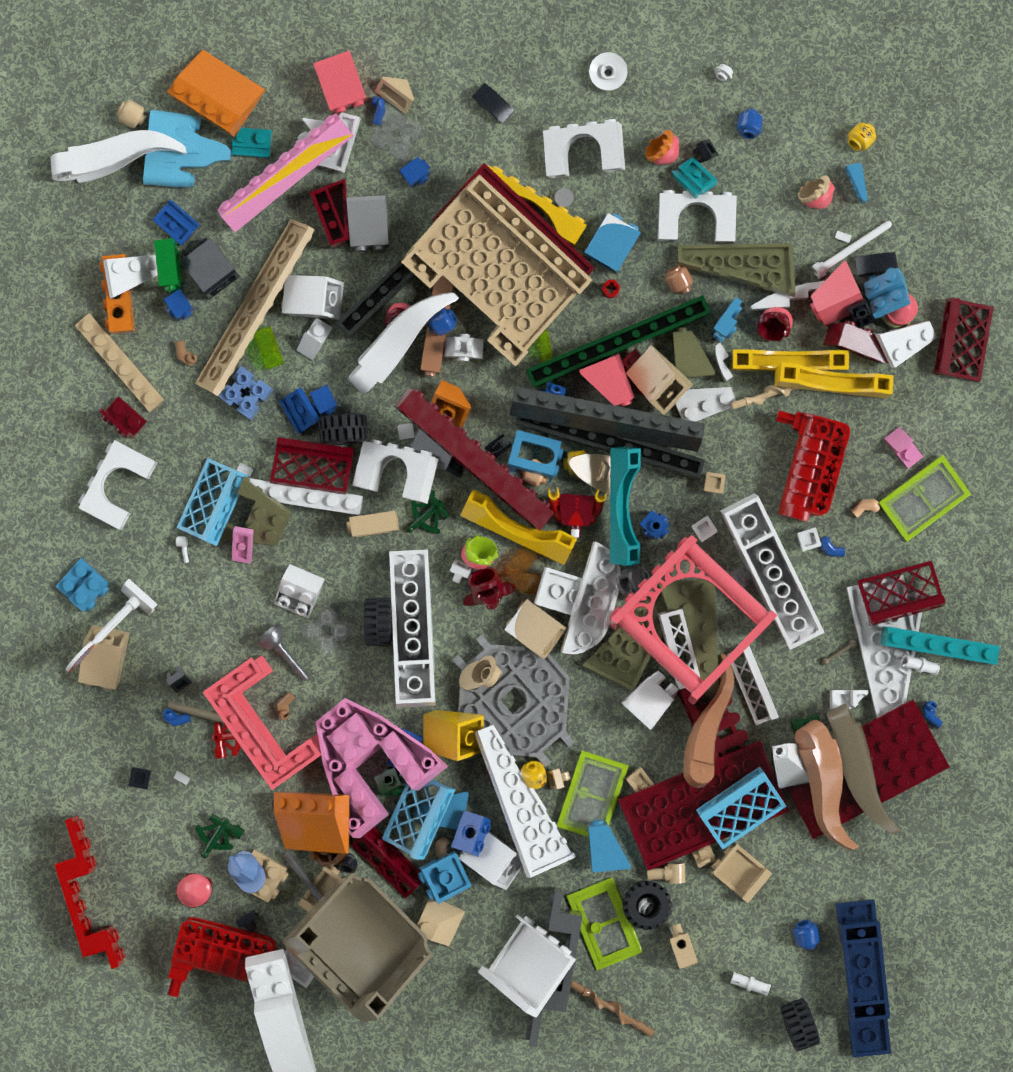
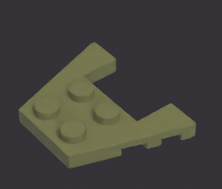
(266, 517)

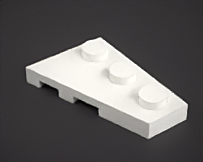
(338, 160)
(128, 272)

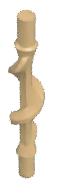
(759, 399)

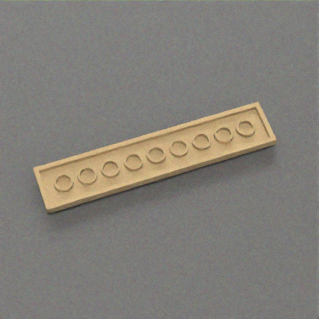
(254, 306)

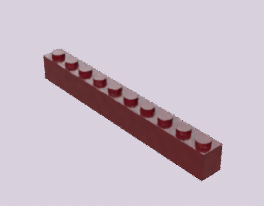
(473, 458)

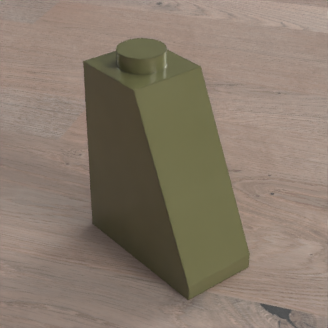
(689, 355)

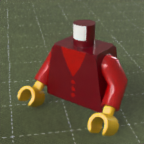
(576, 509)

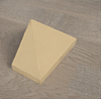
(396, 92)

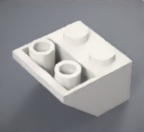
(298, 591)

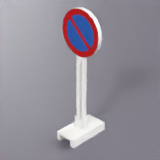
(137, 598)

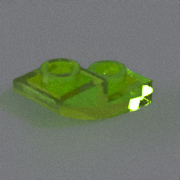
(268, 347)

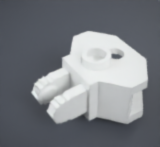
(463, 348)

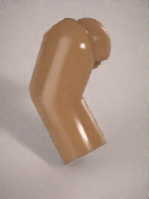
(183, 355)
(283, 706)

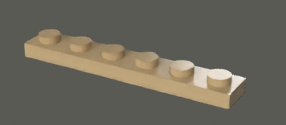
(119, 362)

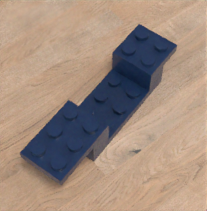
(865, 977)

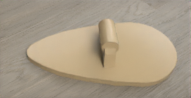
(593, 470)

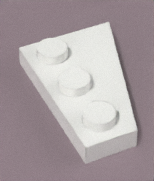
(904, 342)
(702, 403)

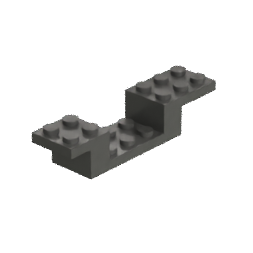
(567, 922)

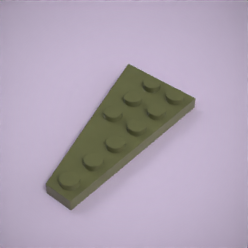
(752, 264)
(699, 610)
(621, 656)

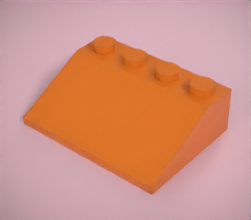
(216, 92)
(313, 821)

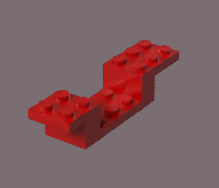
(71, 868)

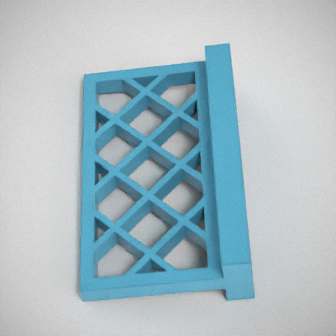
(222, 506)
(734, 793)
(429, 824)

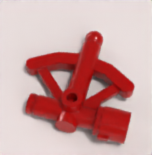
(219, 737)

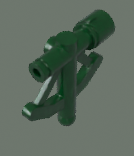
(436, 508)
(221, 826)

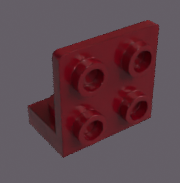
(124, 418)

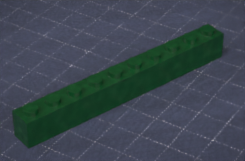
(618, 342)

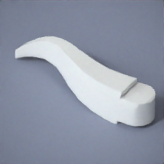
(109, 155)
(394, 341)

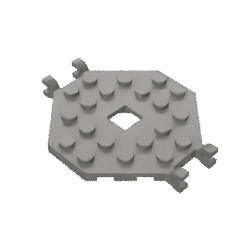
(540, 683)

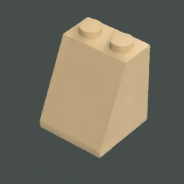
(105, 660)

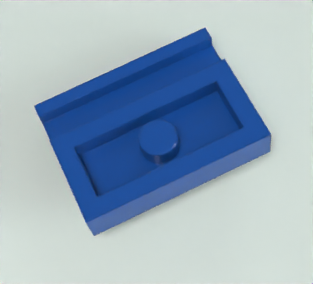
(176, 222)
(299, 410)

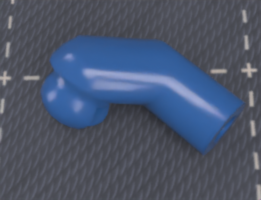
(929, 714)
(175, 719)

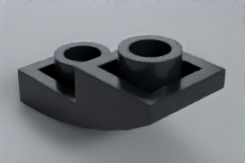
(492, 102)
(875, 263)
(861, 313)

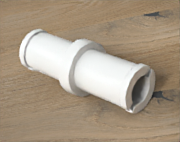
(920, 664)
(750, 984)

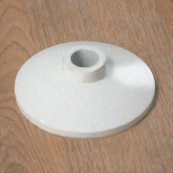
(611, 62)

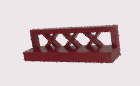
(390, 859)

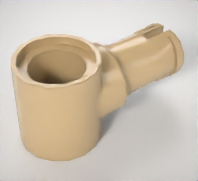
(673, 873)

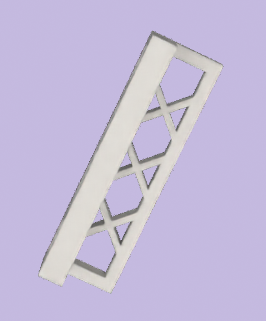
(670, 642)
(760, 684)

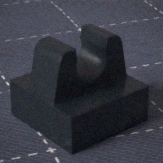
(707, 150)
(178, 680)
(139, 778)
(247, 921)

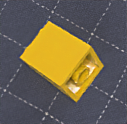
(452, 733)

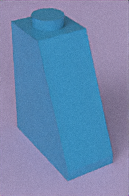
(453, 813)
(605, 849)

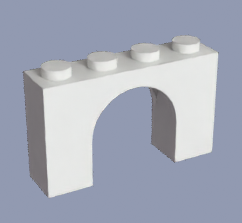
(559, 140)
(722, 207)
(375, 457)
(95, 500)

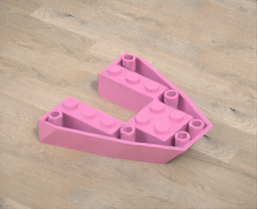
(349, 738)

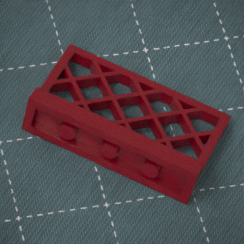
(949, 332)
(318, 452)
(905, 609)

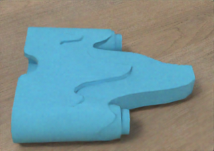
(165, 167)

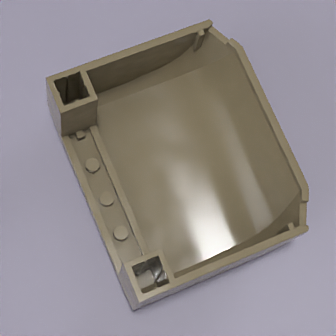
(359, 946)

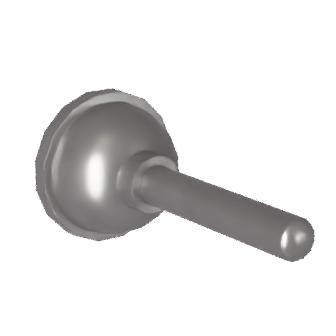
(273, 640)

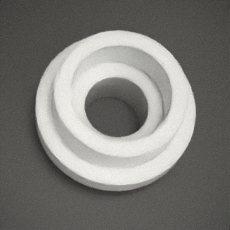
(723, 72)
(645, 906)

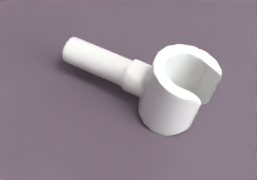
(182, 541)

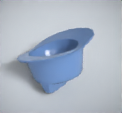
(246, 871)

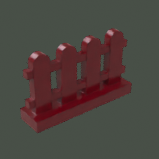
(728, 720)

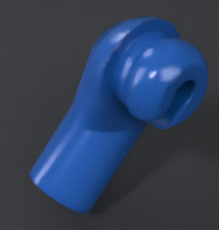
(380, 110)
(829, 549)

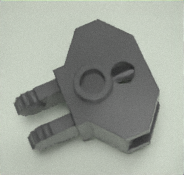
(631, 578)

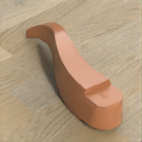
(701, 742)
(825, 774)

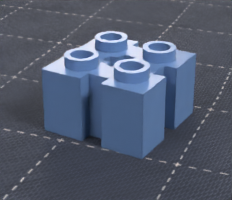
(244, 381)

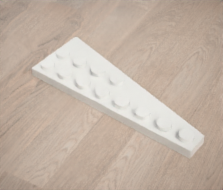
(532, 830)

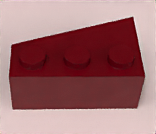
(332, 210)

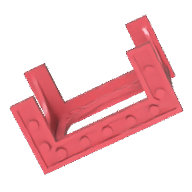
(627, 621)
(250, 731)

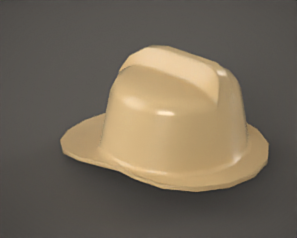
(480, 673)

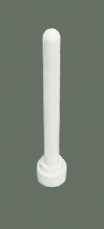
(821, 268)

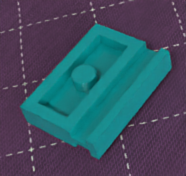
(252, 143)
(694, 177)

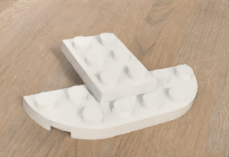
(586, 599)

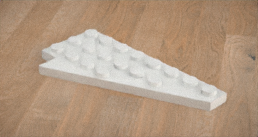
(882, 664)

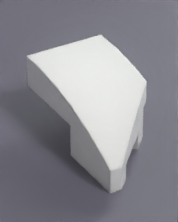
(721, 355)
(851, 697)

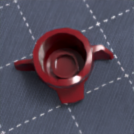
(487, 588)

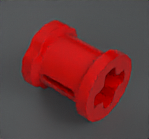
(606, 292)

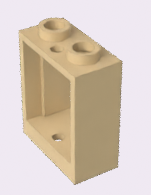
(373, 524)

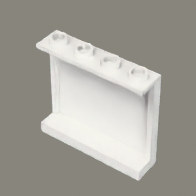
(529, 967)

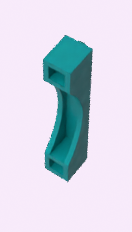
(623, 468)
(939, 645)

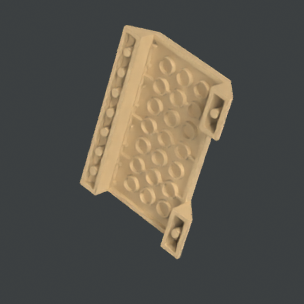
(498, 265)

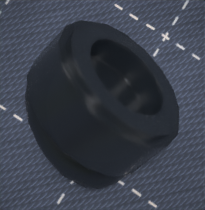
(348, 864)

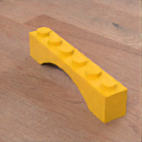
(566, 225)
(768, 360)
(807, 378)
(552, 544)

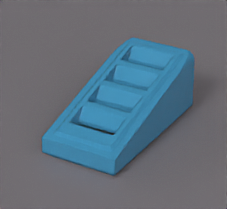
(856, 177)

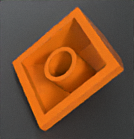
(452, 402)

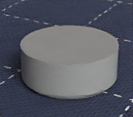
(564, 197)

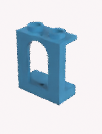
(549, 470)

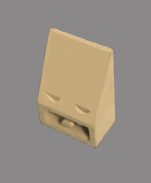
(658, 380)

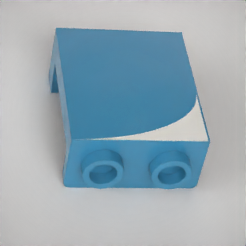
(612, 242)

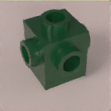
(390, 782)

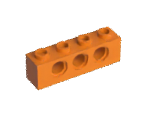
(125, 323)

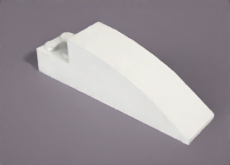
(771, 570)
(412, 628)
(278, 1013)

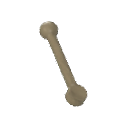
(852, 644)

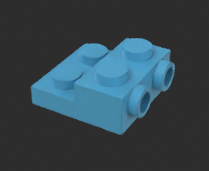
(887, 292)
(725, 326)
(83, 585)
(444, 877)

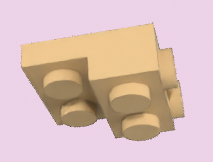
(274, 872)

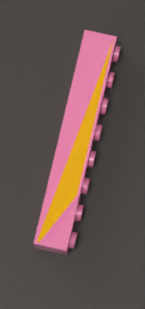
(285, 172)

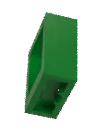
(168, 265)

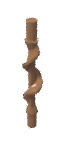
(614, 1007)

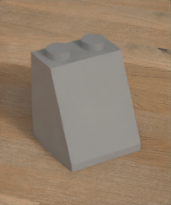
(368, 223)

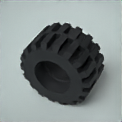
(343, 429)
(378, 622)
(662, 912)
(800, 1024)

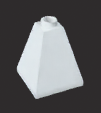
(788, 765)

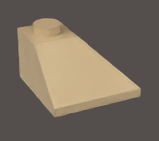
(440, 921)

